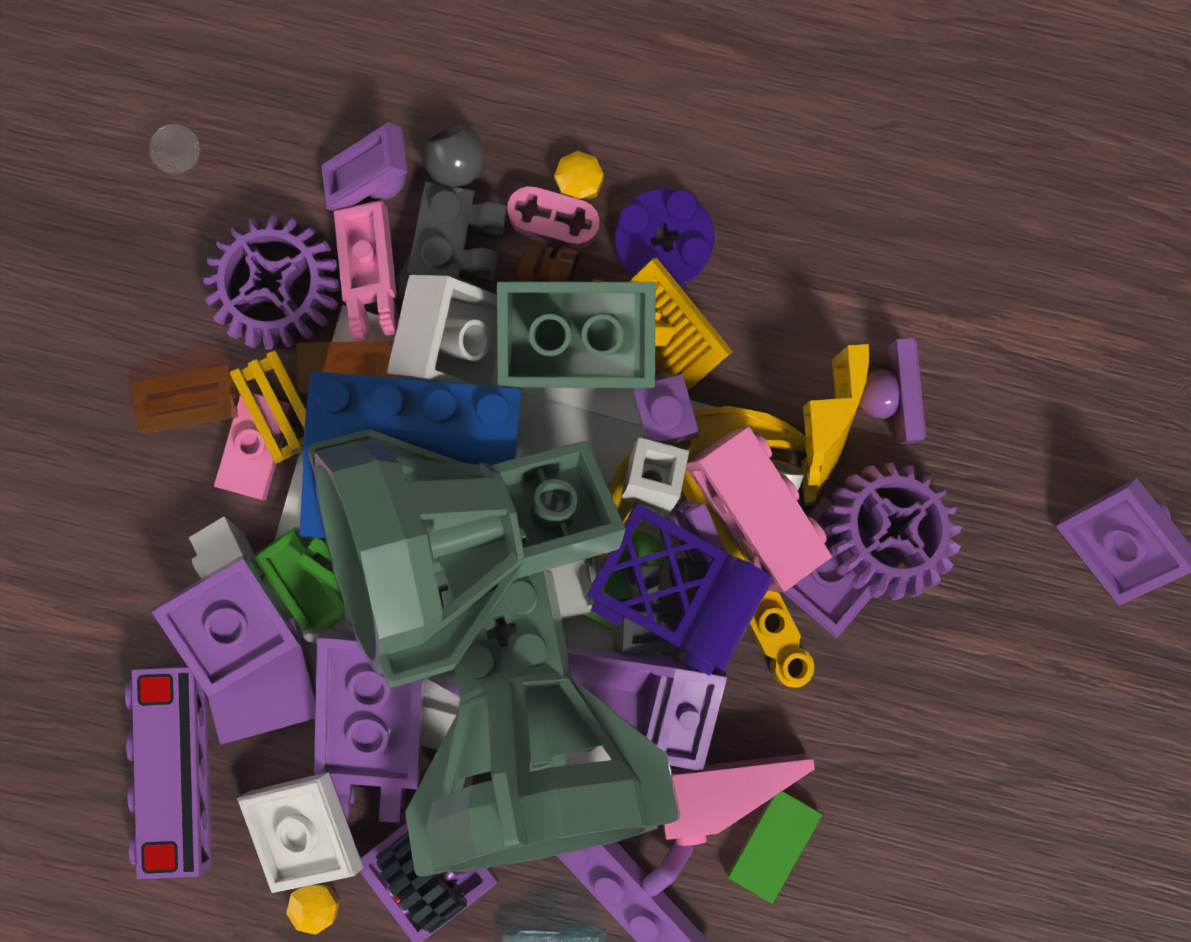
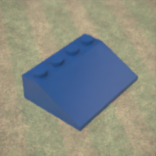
(443, 417)

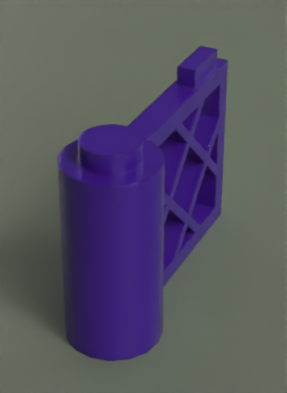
(717, 610)

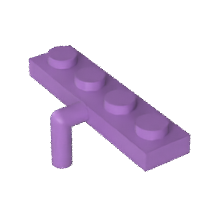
(634, 896)

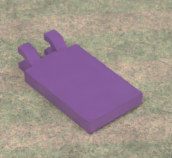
(364, 726)

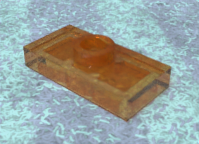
(355, 358)

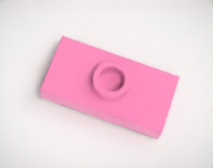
(246, 460)

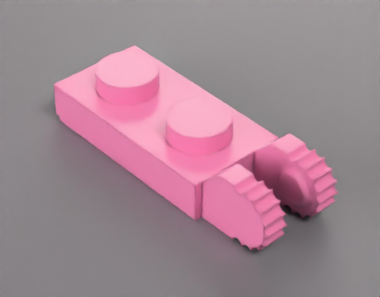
(366, 266)

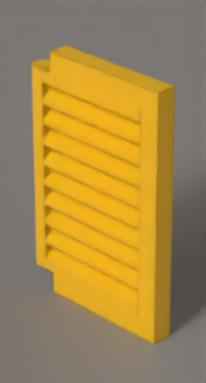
(695, 343)

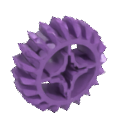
(291, 271)
(905, 546)

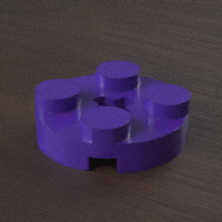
(679, 214)

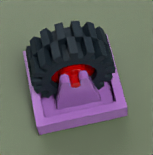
(416, 901)

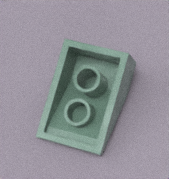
(576, 334)

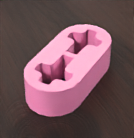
(557, 206)

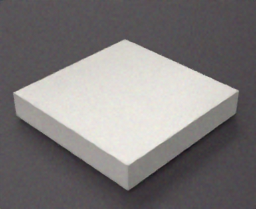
(300, 833)

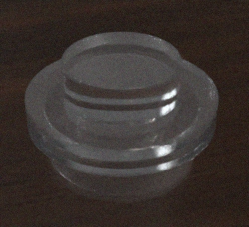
(174, 149)

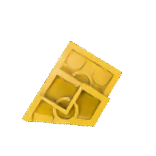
(830, 420)

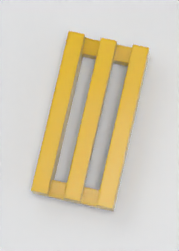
(257, 370)

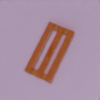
(222, 411)

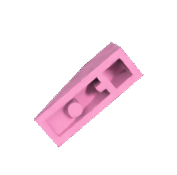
(727, 792)

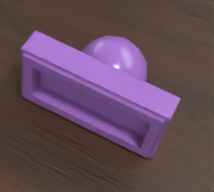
(365, 169)
(897, 392)

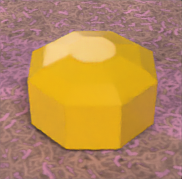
(579, 176)
(313, 907)

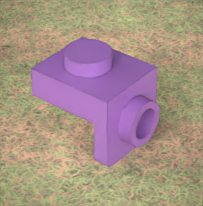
(666, 410)

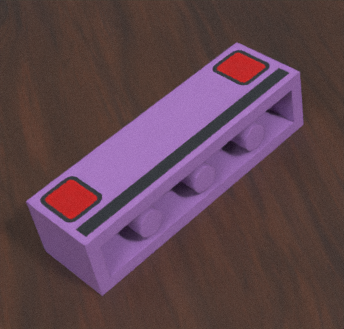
(169, 773)

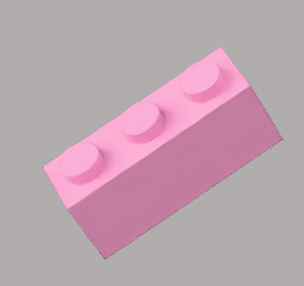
(759, 507)

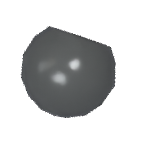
(454, 156)

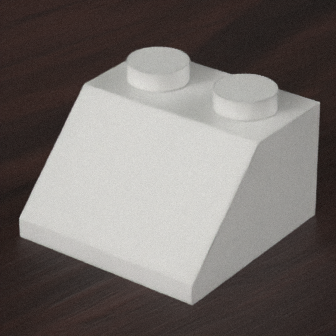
(446, 333)

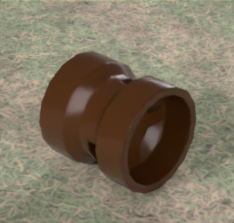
(546, 263)

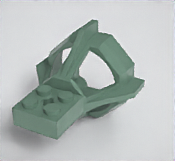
(422, 522)
(520, 722)

